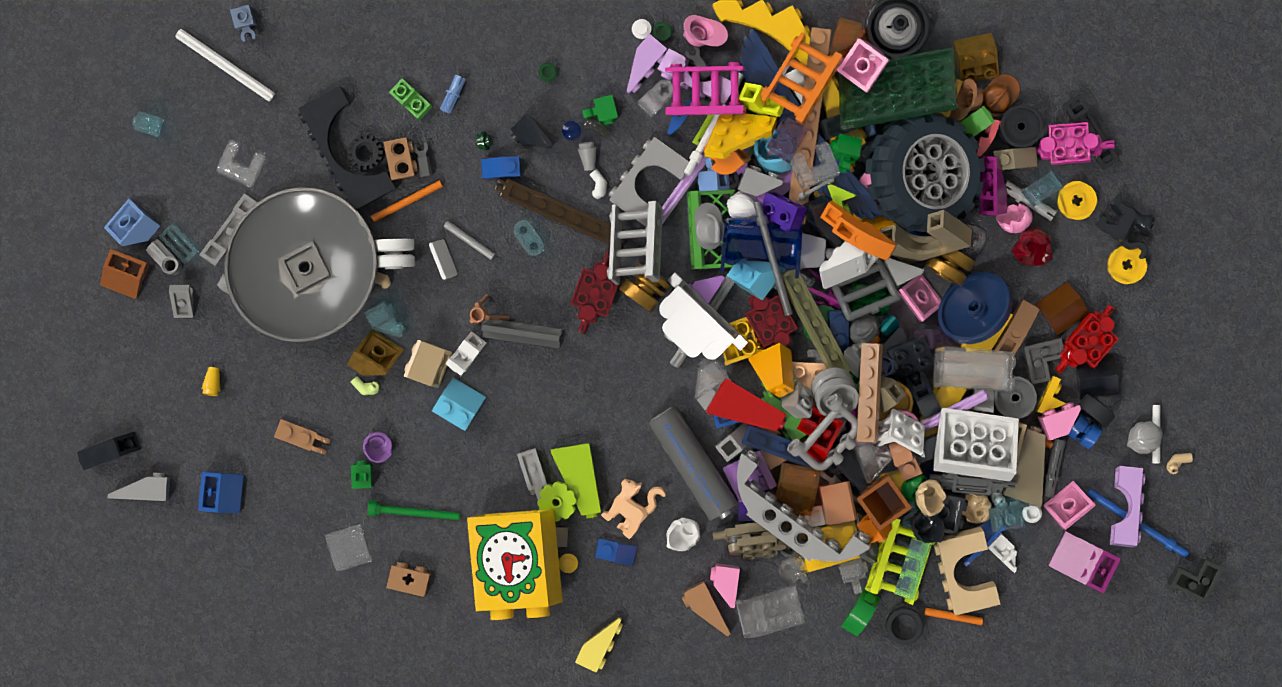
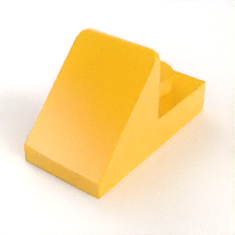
(1047, 400)

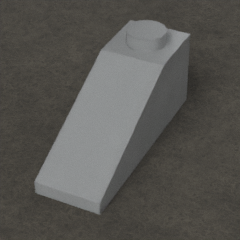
(149, 488)

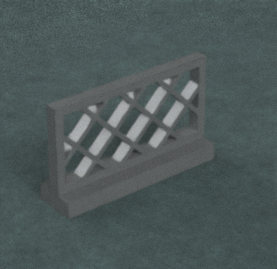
(522, 333)

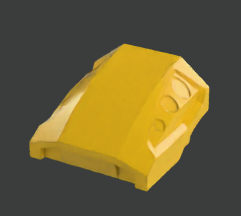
(732, 353)

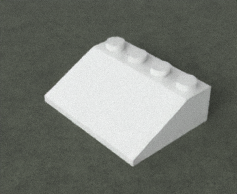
(976, 444)

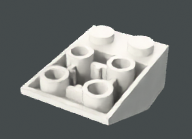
(845, 264)

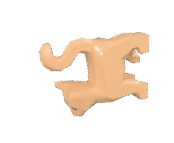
(630, 509)

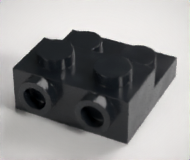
(952, 512)

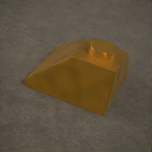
(375, 355)

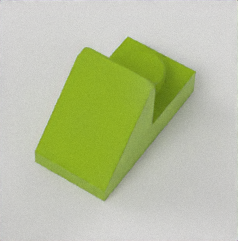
(839, 195)

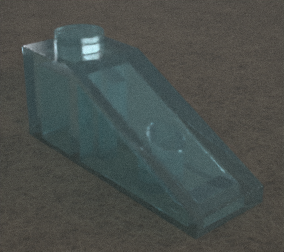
(912, 568)

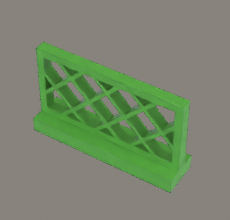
(696, 251)

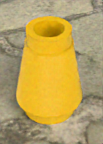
(211, 383)

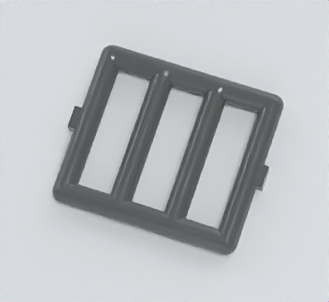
(874, 307)

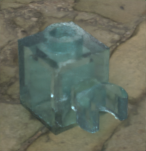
(147, 124)

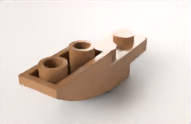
(1017, 327)

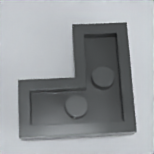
(1037, 356)

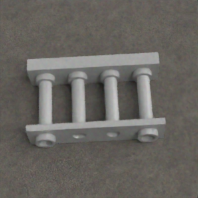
(652, 250)

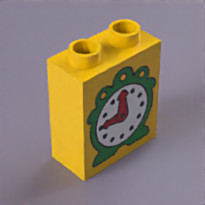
(515, 563)

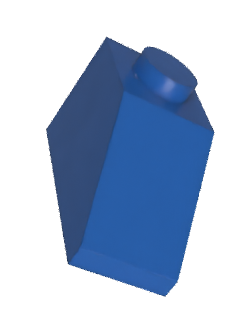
(501, 167)

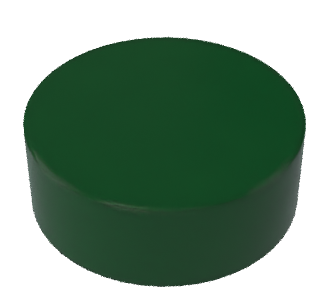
(662, 32)

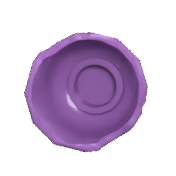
(377, 447)

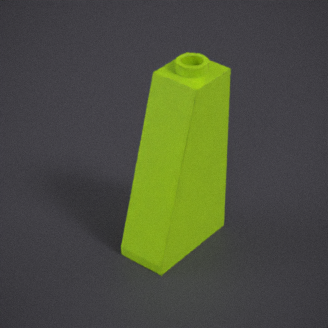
(578, 472)

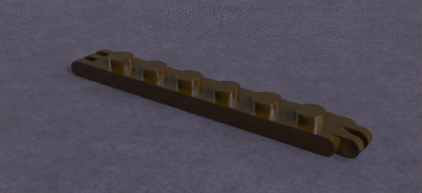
(555, 210)

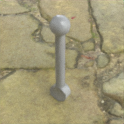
(802, 196)

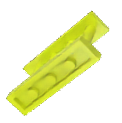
(886, 547)

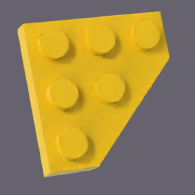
(738, 132)

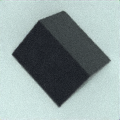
(1098, 381)

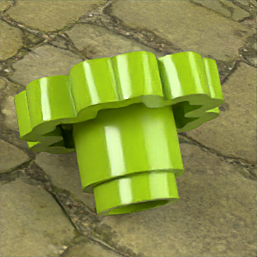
(566, 498)

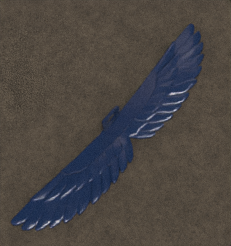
(761, 71)

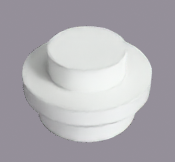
(641, 29)
(1032, 513)

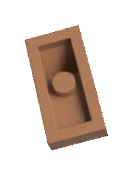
(905, 461)

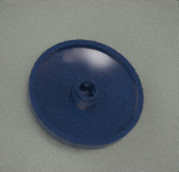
(976, 308)

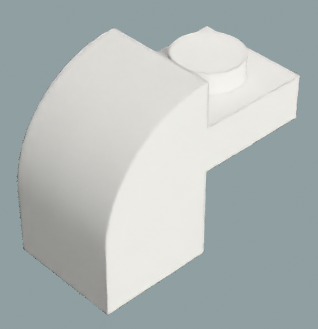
(466, 353)

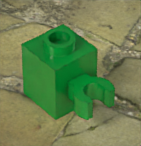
(604, 109)
(846, 150)
(361, 475)

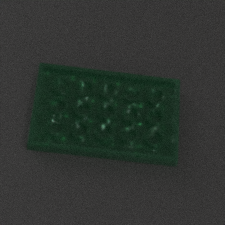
(903, 90)

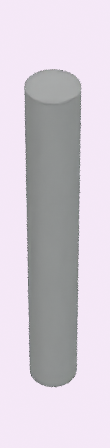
(469, 240)

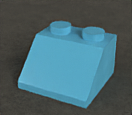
(753, 277)
(459, 404)

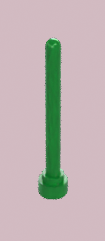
(376, 508)

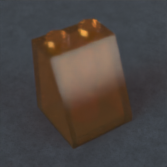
(797, 487)

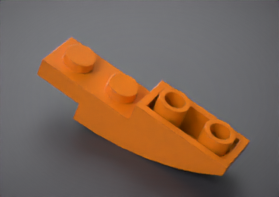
(858, 234)

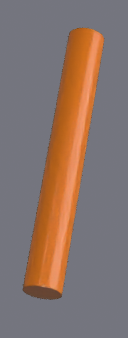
(950, 615)

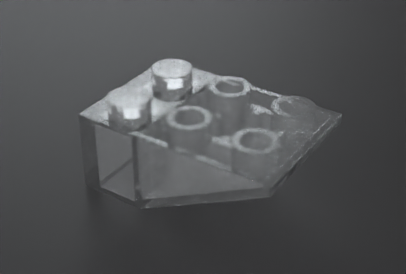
(769, 612)

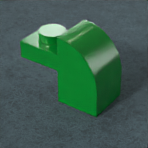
(860, 613)

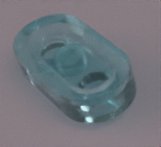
(528, 238)

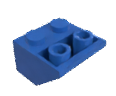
(220, 492)

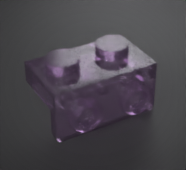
(787, 140)

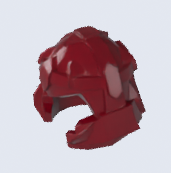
(1033, 247)

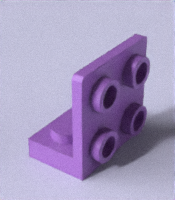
(761, 475)

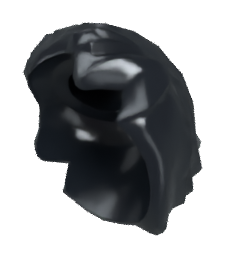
(928, 528)

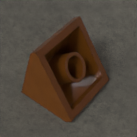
(1062, 308)

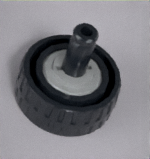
(897, 27)

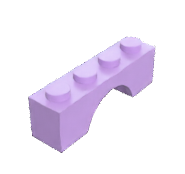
(673, 57)
(1129, 482)

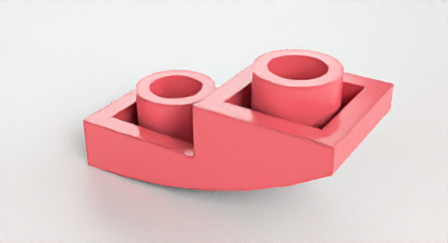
(984, 142)

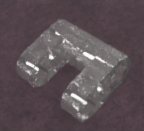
(236, 171)
(812, 176)

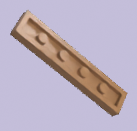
(869, 392)

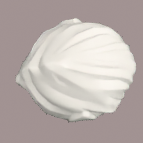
(741, 205)
(683, 534)

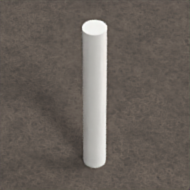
(1156, 419)

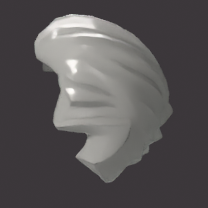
(1145, 437)

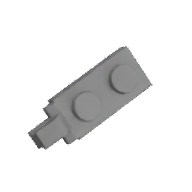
(532, 471)

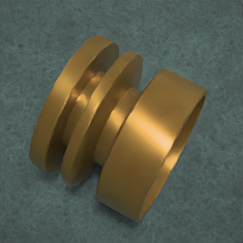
(644, 289)

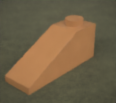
(702, 603)

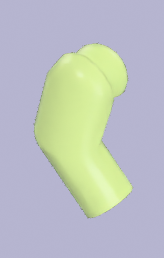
(365, 388)

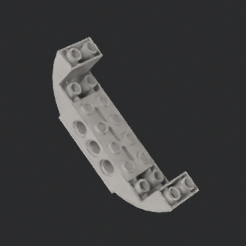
(817, 545)

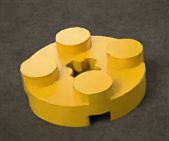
(1082, 191)
(1116, 269)

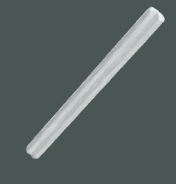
(225, 65)

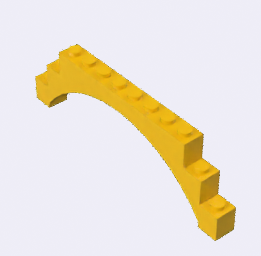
(783, 28)

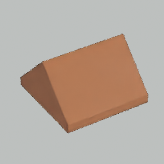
(837, 503)

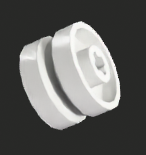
(393, 253)

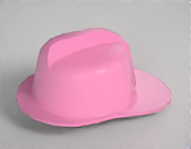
(704, 31)

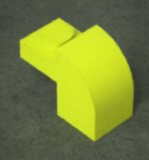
(752, 100)

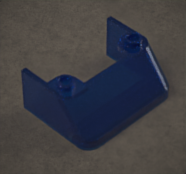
(745, 239)

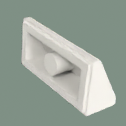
(443, 259)

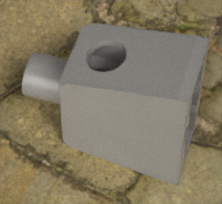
(814, 251)

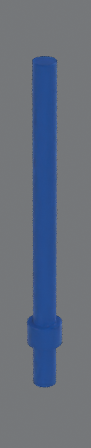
(1169, 543)

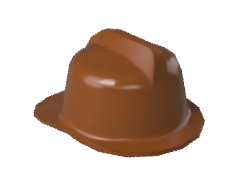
(1000, 94)

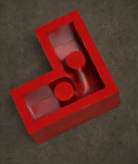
(823, 444)

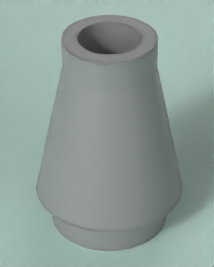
(588, 155)

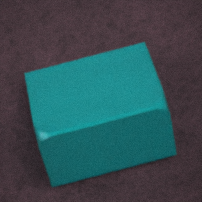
(889, 325)

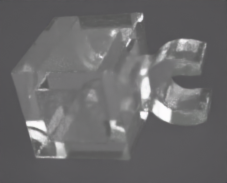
(853, 571)

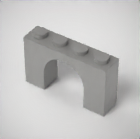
(655, 154)

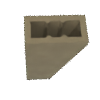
(1029, 469)

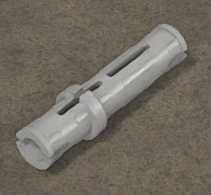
(1041, 208)

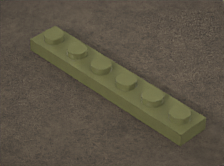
(814, 322)

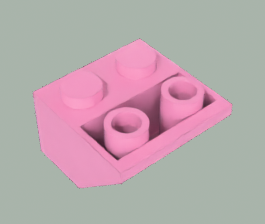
(1059, 422)

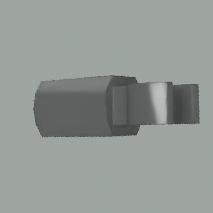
(699, 62)
(423, 161)

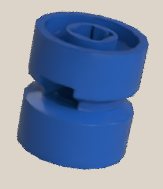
(1085, 432)

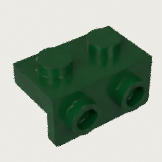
(869, 299)

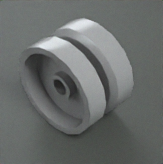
(834, 382)

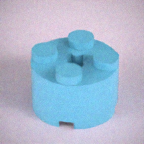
(769, 164)

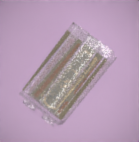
(973, 369)

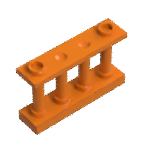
(821, 79)

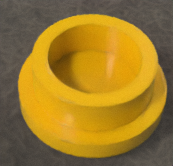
(568, 563)

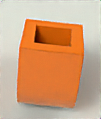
(732, 163)

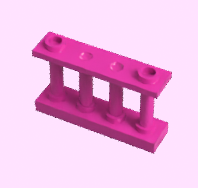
(715, 106)

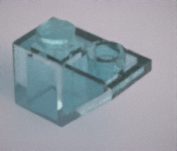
(383, 320)

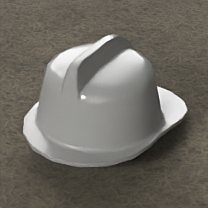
(709, 226)

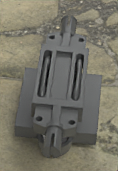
(971, 484)

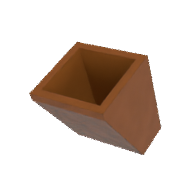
(883, 502)

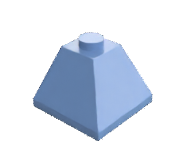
(131, 225)

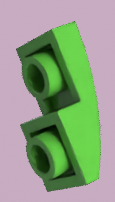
(410, 99)

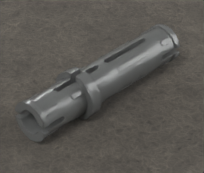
(1053, 469)

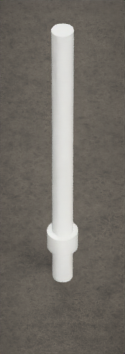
(696, 155)

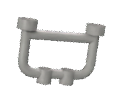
(847, 441)

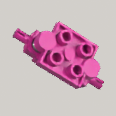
(1071, 144)

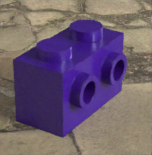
(783, 211)

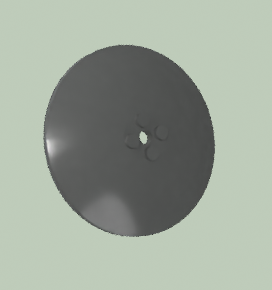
(267, 258)

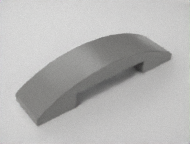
(217, 247)

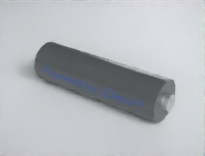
(693, 463)

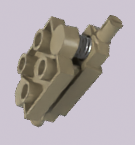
(751, 541)

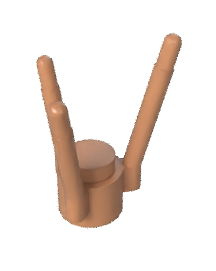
(480, 313)

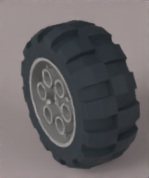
(955, 171)

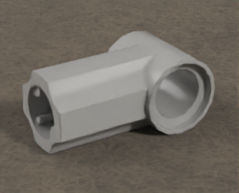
(163, 257)

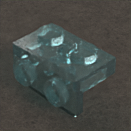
(1007, 517)

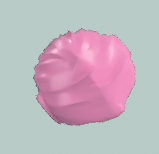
(1016, 218)

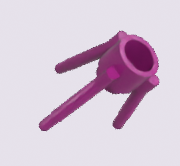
(830, 297)

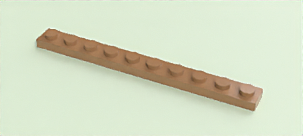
(819, 40)

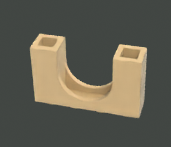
(964, 598)

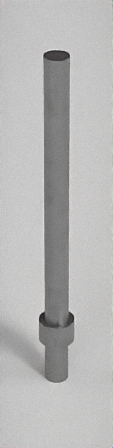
(762, 221)

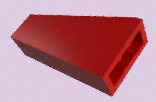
(742, 406)

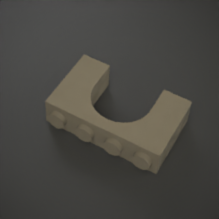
(947, 236)

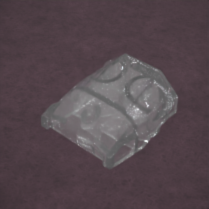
(348, 547)

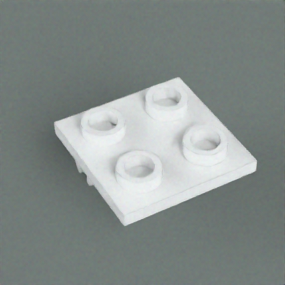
(902, 431)

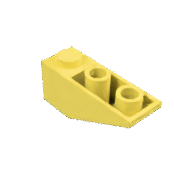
(594, 649)

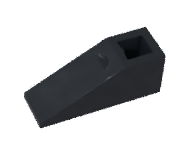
(813, 215)

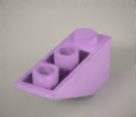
(646, 56)

